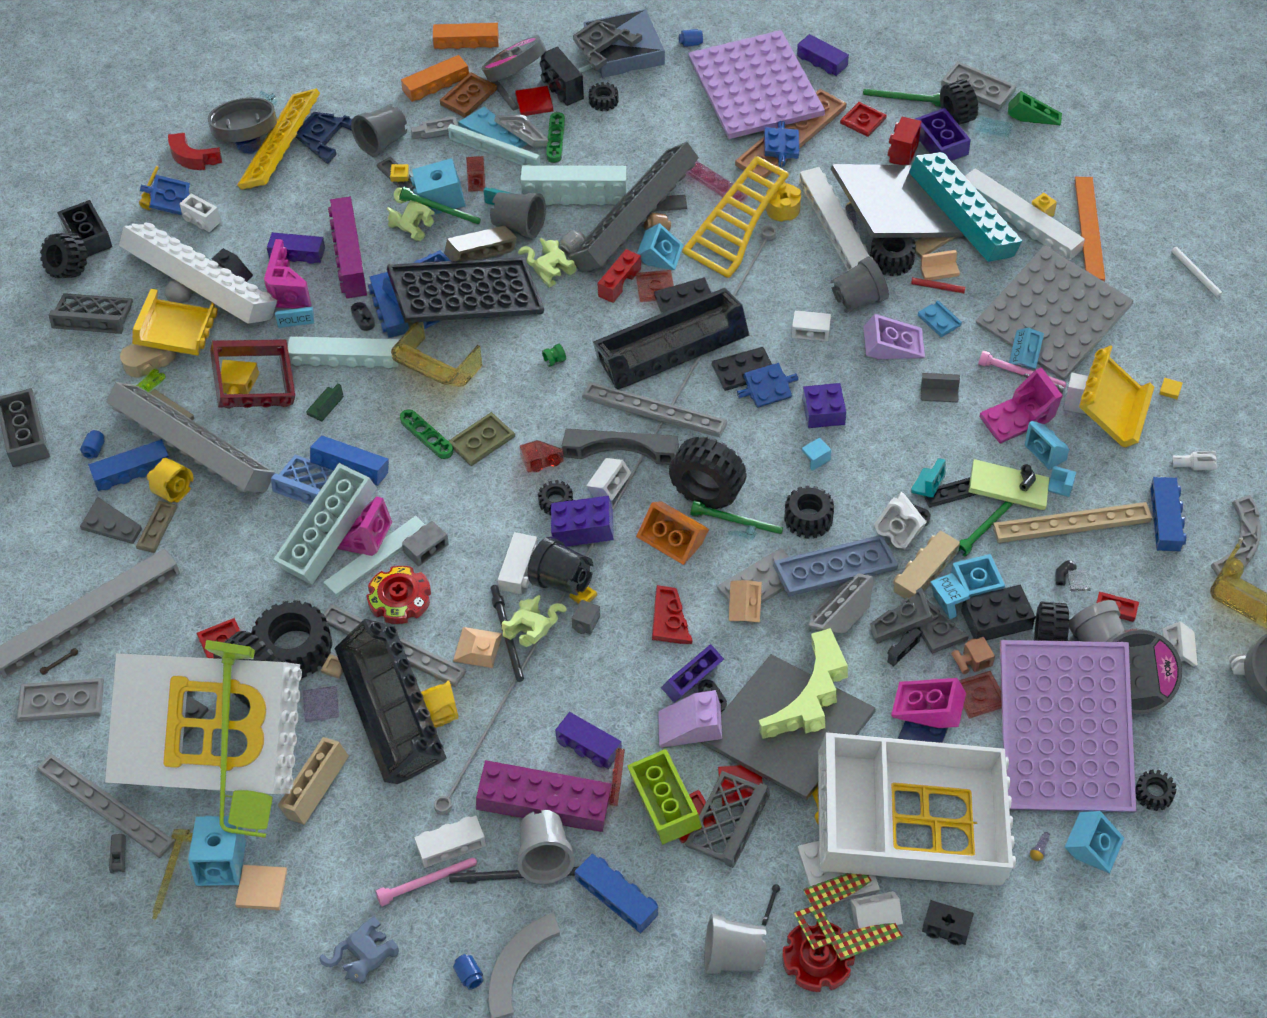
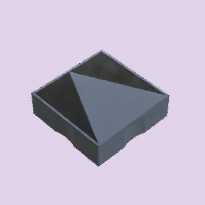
(625, 58)

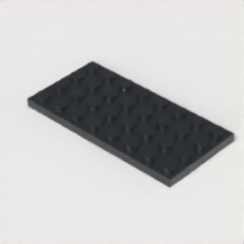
(464, 289)

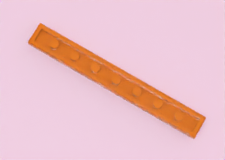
(1089, 226)

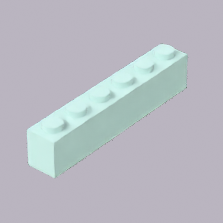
(341, 351)

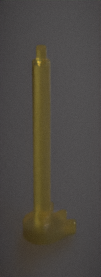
(179, 836)

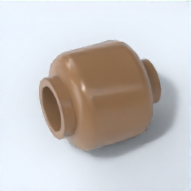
(655, 218)

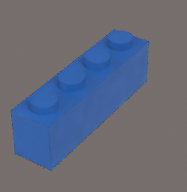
(387, 310)
(330, 452)
(127, 465)
(1167, 514)
(616, 892)

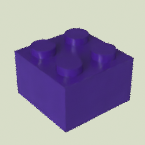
(824, 405)

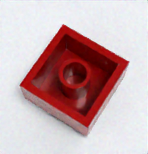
(904, 141)

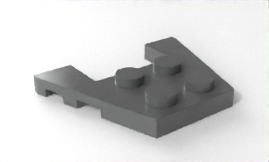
(598, 37)

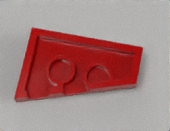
(668, 617)

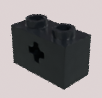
(939, 914)

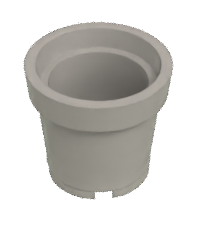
(1096, 622)
(544, 850)
(733, 946)

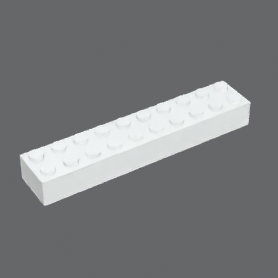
(198, 273)

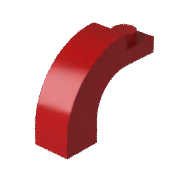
(192, 158)

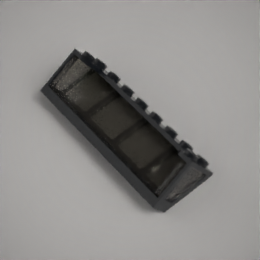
(672, 338)
(389, 702)

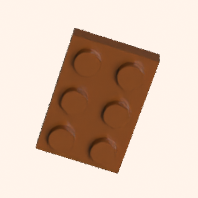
(468, 94)

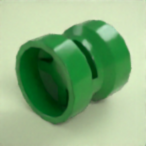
(554, 354)

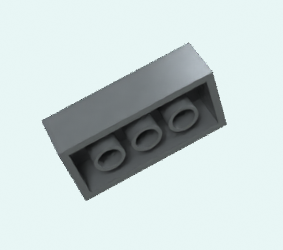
(22, 428)

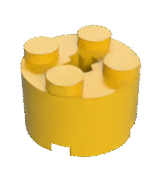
(785, 203)
(170, 476)

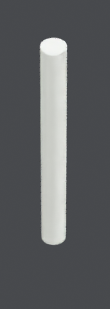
(1196, 272)

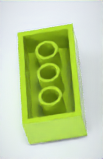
(664, 796)

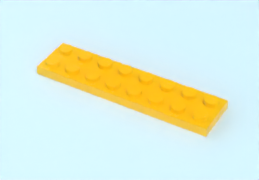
(278, 139)

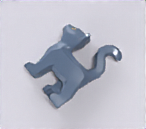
(363, 947)

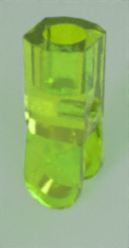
(151, 380)

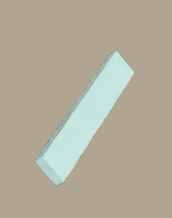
(493, 146)
(366, 564)

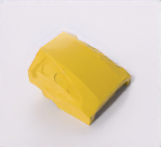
(440, 704)

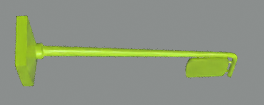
(247, 807)

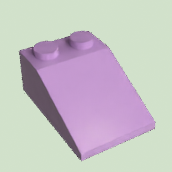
(892, 339)
(691, 720)

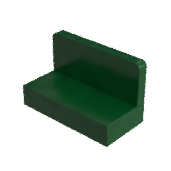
(326, 402)

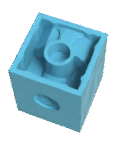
(439, 183)
(216, 854)

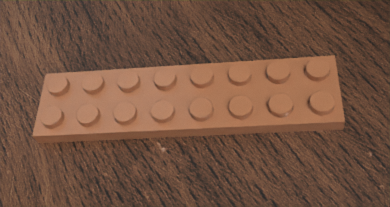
(807, 130)

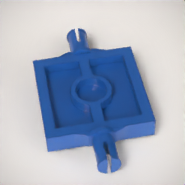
(781, 143)
(167, 194)
(767, 385)

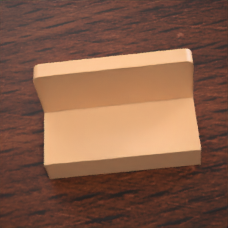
(939, 265)
(745, 601)

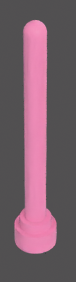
(987, 359)
(386, 895)

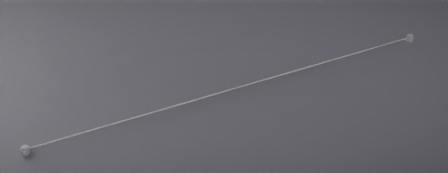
(443, 803)

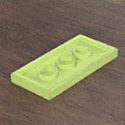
(1004, 483)

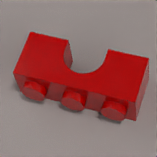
(612, 282)

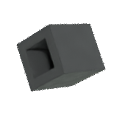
(585, 617)

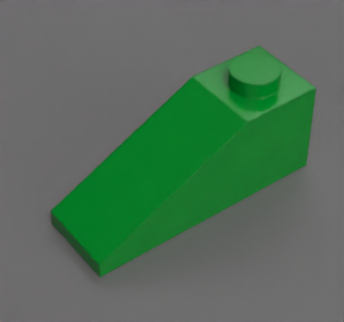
(1028, 109)

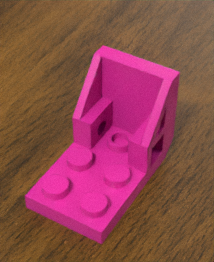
(283, 282)
(1033, 400)
(368, 529)

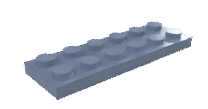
(834, 565)

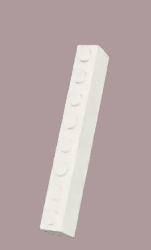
(833, 217)
(1027, 217)

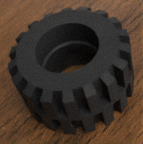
(959, 101)
(63, 255)
(897, 261)
(809, 523)
(1051, 622)

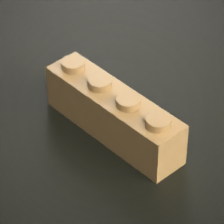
(927, 565)
(313, 780)

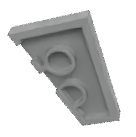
(522, 128)

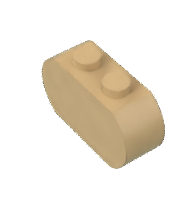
(141, 360)

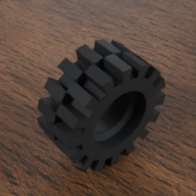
(603, 103)
(552, 489)
(1155, 779)

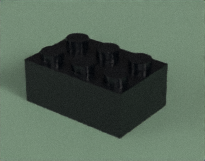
(562, 76)
(86, 223)
(998, 613)

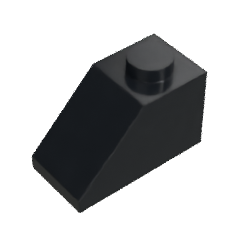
(233, 263)

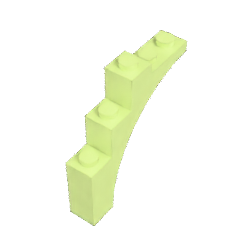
(820, 691)

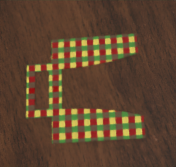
(850, 942)

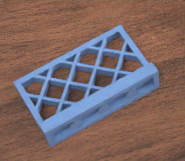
(293, 487)

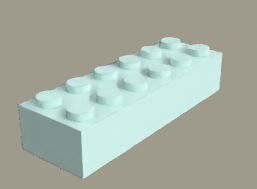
(576, 184)
(325, 523)

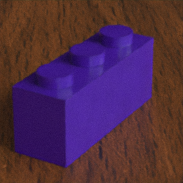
(822, 55)
(299, 247)
(692, 673)
(587, 740)

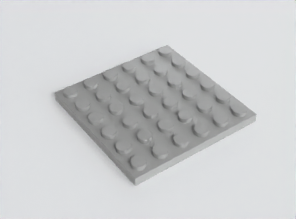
(1060, 302)

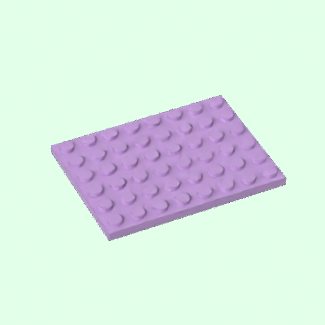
(755, 84)
(1068, 725)

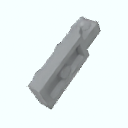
(433, 128)

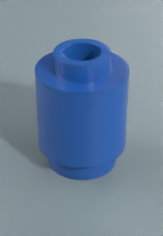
(690, 37)
(92, 444)
(468, 971)

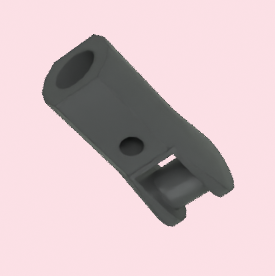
(117, 851)

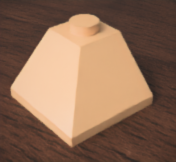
(477, 647)

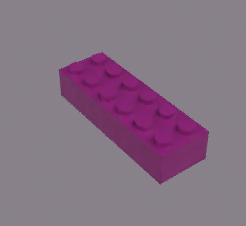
(347, 248)
(524, 790)

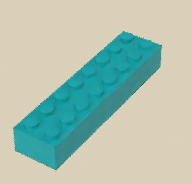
(965, 206)

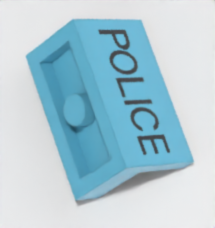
(295, 317)
(1026, 348)
(948, 592)

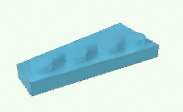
(483, 123)

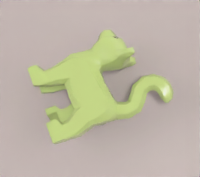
(411, 217)
(550, 263)
(531, 621)

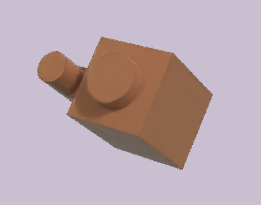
(976, 654)

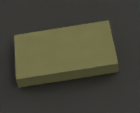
(481, 438)

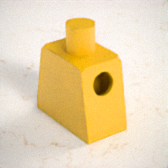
(238, 376)

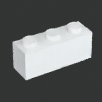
(514, 571)
(450, 841)

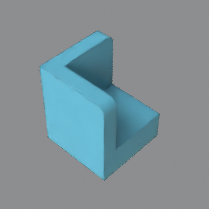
(817, 452)
(1061, 481)

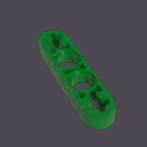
(552, 137)
(429, 432)

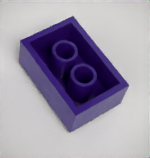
(943, 134)
(582, 521)

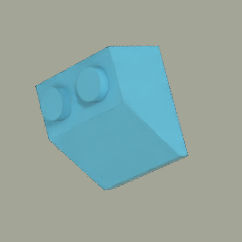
(660, 248)
(1045, 445)
(978, 575)
(1094, 840)

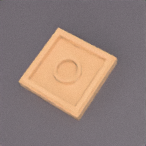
(261, 887)

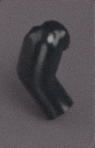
(1028, 477)
(1062, 570)

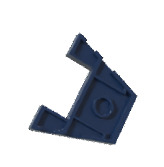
(319, 130)

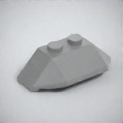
(844, 605)

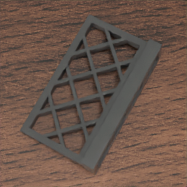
(90, 320)
(746, 821)

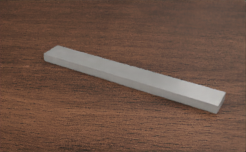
(655, 409)
(417, 656)
(105, 805)

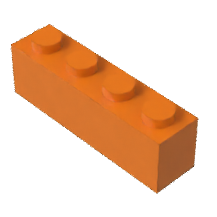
(465, 35)
(434, 78)

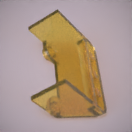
(406, 354)
(1238, 593)

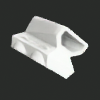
(900, 521)

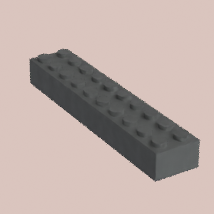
(634, 208)

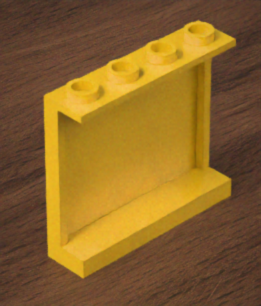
(173, 325)
(1115, 399)

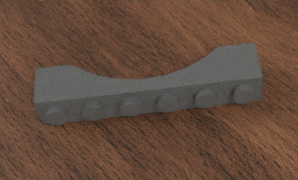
(583, 443)

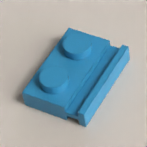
(939, 318)

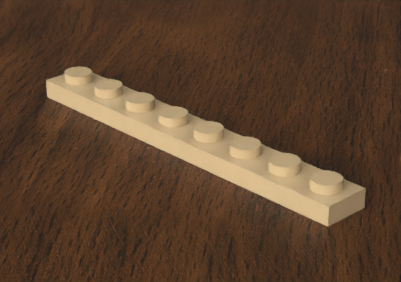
(1072, 522)

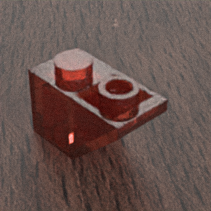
(476, 173)
(539, 455)

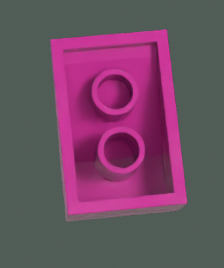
(930, 702)

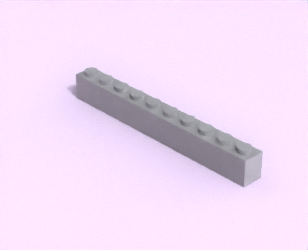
(86, 612)

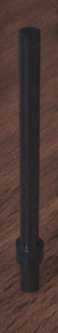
(498, 604)
(472, 876)

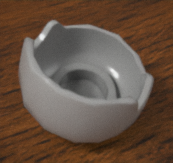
(177, 292)

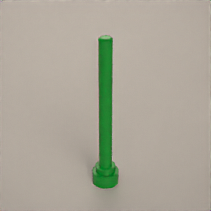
(935, 99)
(407, 195)
(699, 509)
(967, 544)

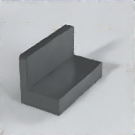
(940, 387)

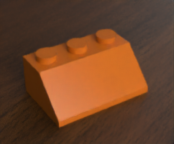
(671, 532)

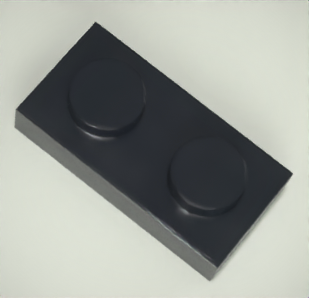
(907, 643)

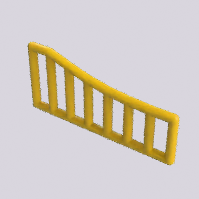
(748, 228)

